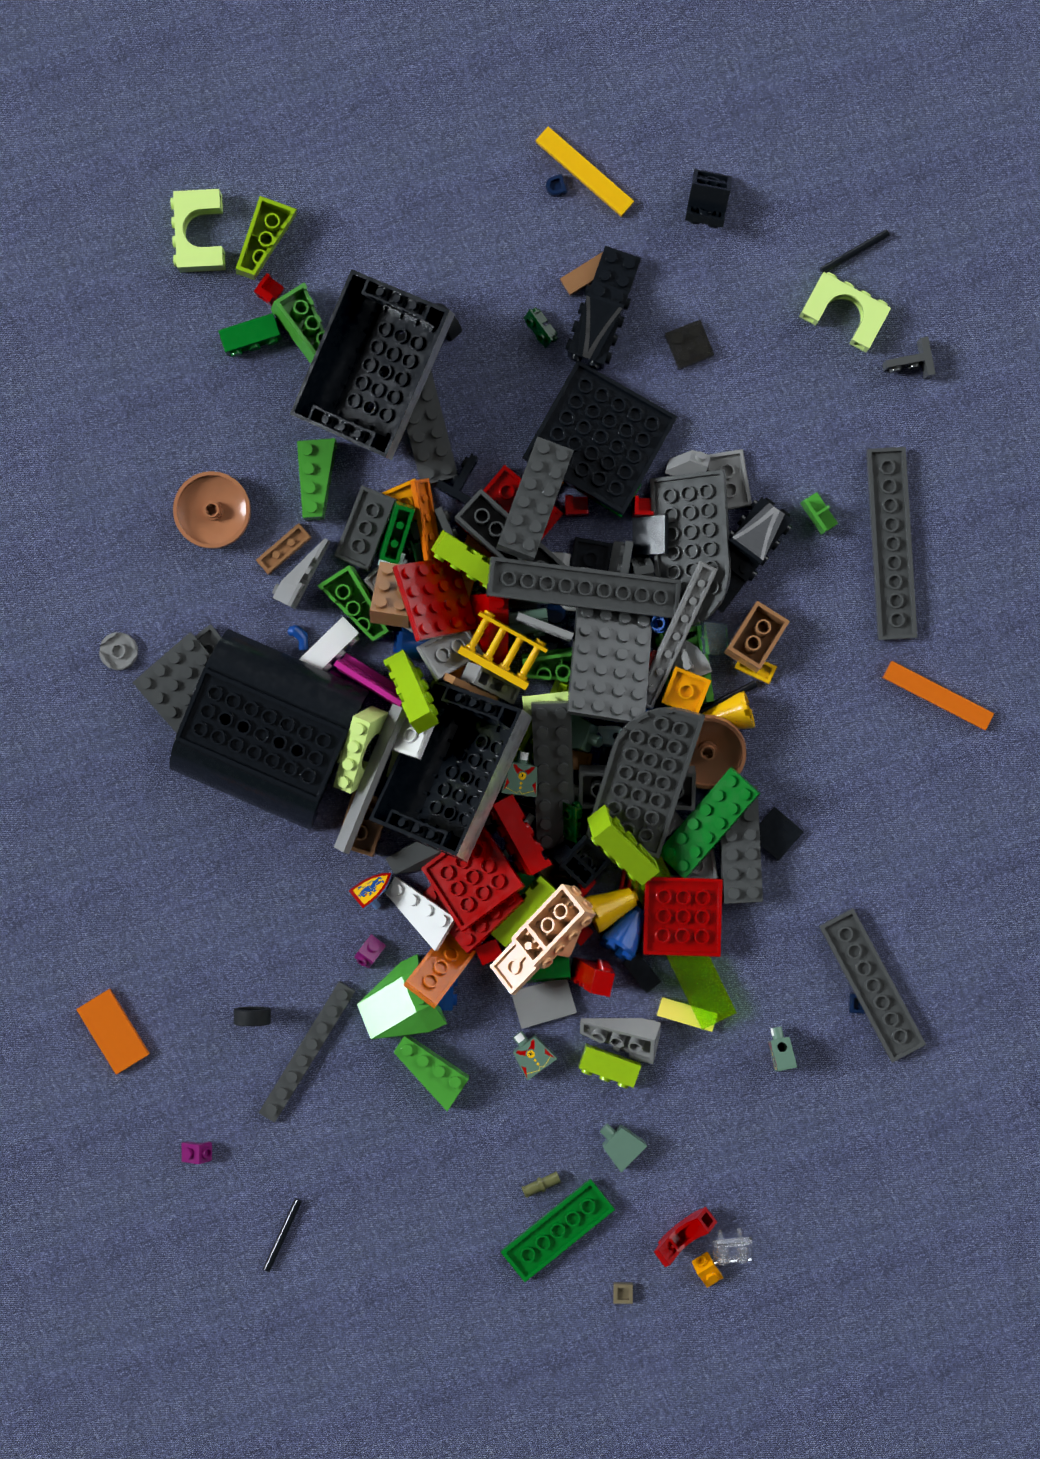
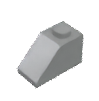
(688, 463)

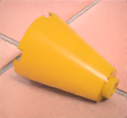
(735, 710)
(611, 906)

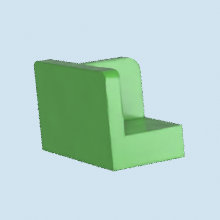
(819, 513)

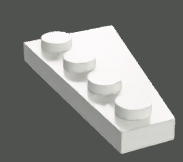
(424, 914)

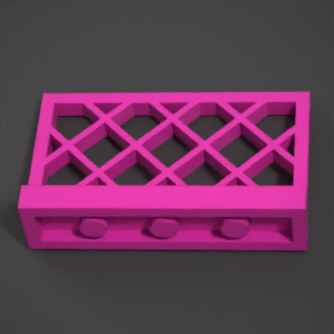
(368, 678)

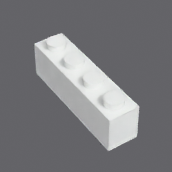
(332, 645)

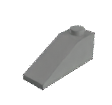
(490, 682)

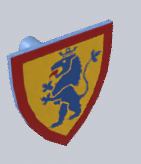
(370, 889)

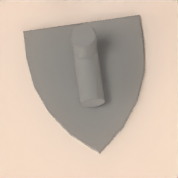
(692, 660)

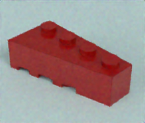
(518, 836)
(593, 975)

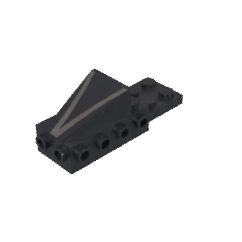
(603, 309)
(752, 542)

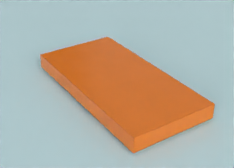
(438, 971)
(113, 1031)

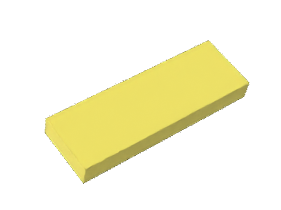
(679, 1012)

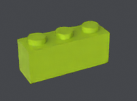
(609, 1066)

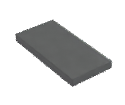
(365, 528)

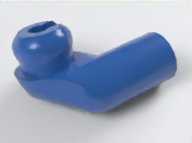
(301, 635)

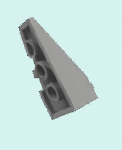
(295, 583)
(632, 1035)

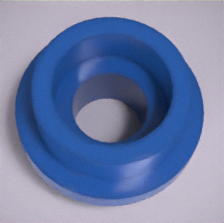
(654, 624)

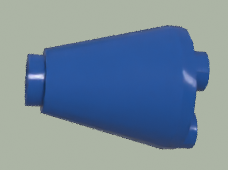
(625, 934)

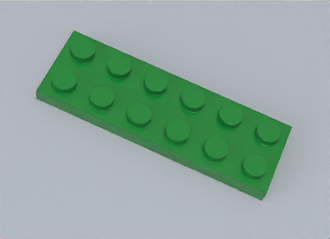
(708, 822)
(557, 1230)

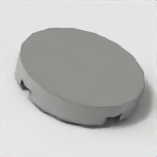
(118, 651)

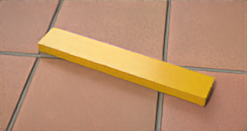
(584, 171)

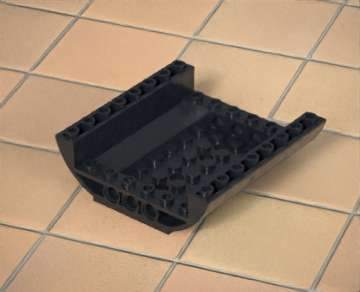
(276, 700)

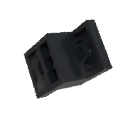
(708, 198)
(577, 864)

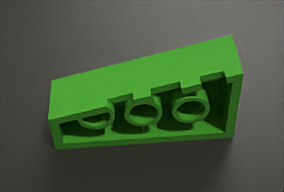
(315, 471)
(354, 599)
(432, 1070)

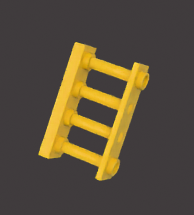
(486, 659)

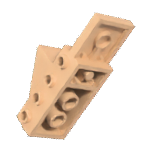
(545, 935)

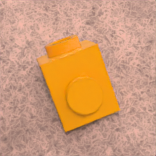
(707, 1269)

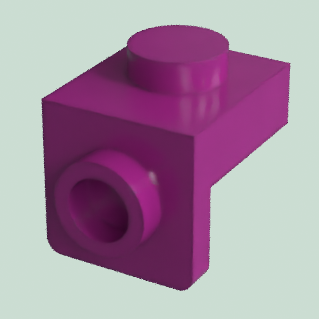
(369, 951)
(196, 1152)

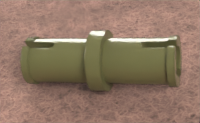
(541, 1184)

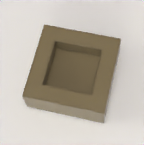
(622, 1292)

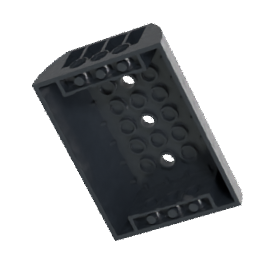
(355, 352)
(425, 790)

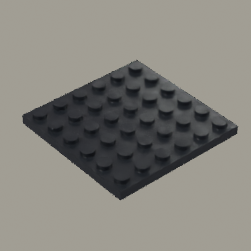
(611, 435)

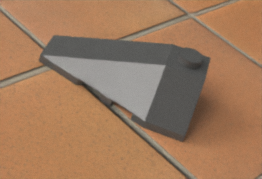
(411, 858)

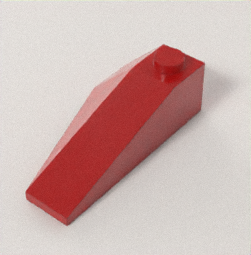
(499, 607)

